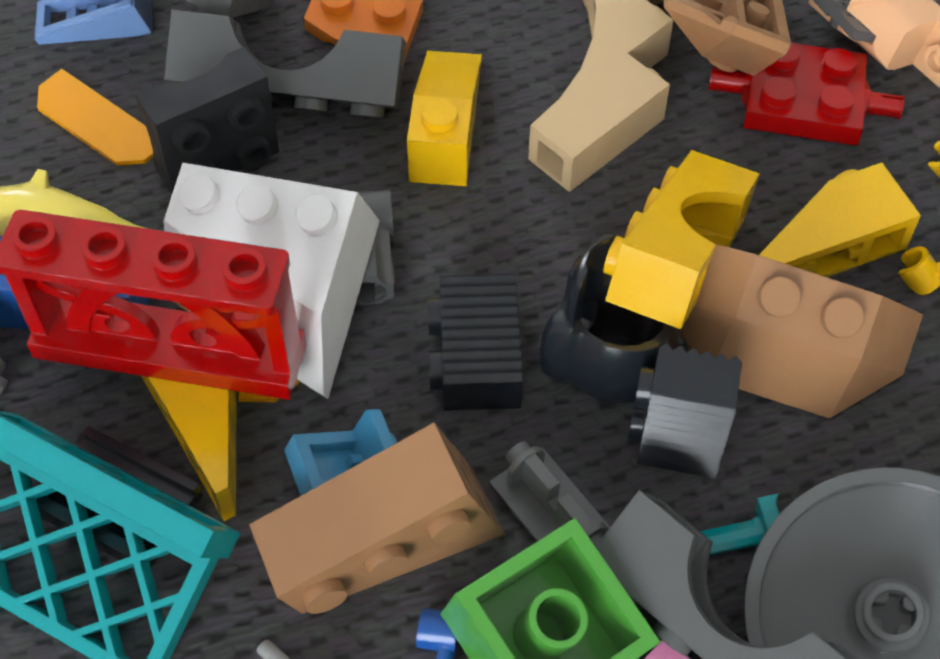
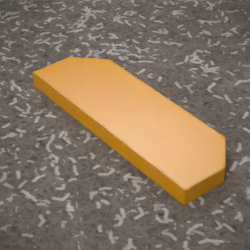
(94, 120)

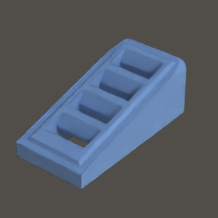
(102, 20)

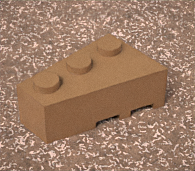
(375, 523)

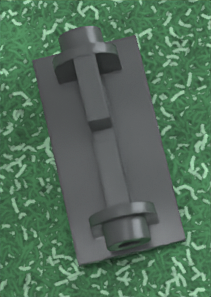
(544, 495)

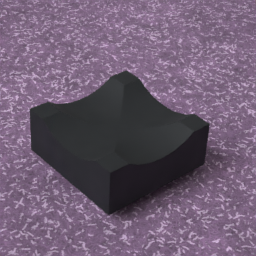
(211, 119)

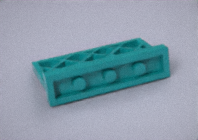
(118, 499)

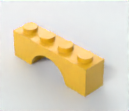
(671, 244)

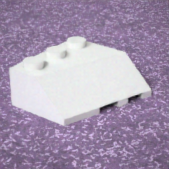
(321, 228)

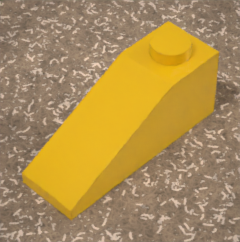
(443, 118)
(847, 224)
(206, 430)

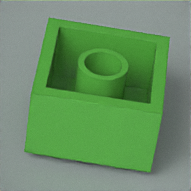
(550, 605)

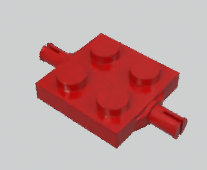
(810, 95)

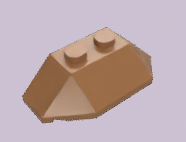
(734, 32)
(799, 332)

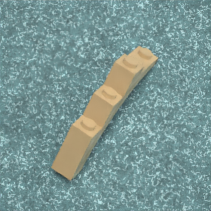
(611, 96)

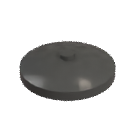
(853, 565)

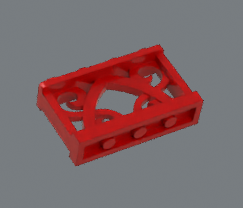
(238, 297)

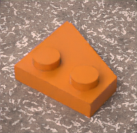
(391, 17)

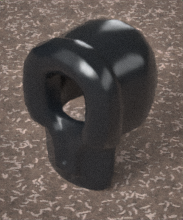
(596, 341)

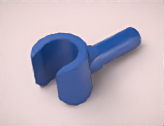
(435, 634)

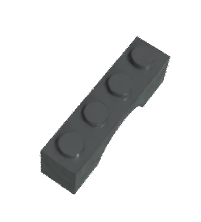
(358, 71)
(664, 569)

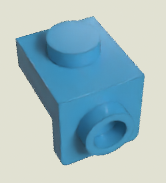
(324, 455)

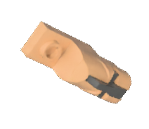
(890, 30)

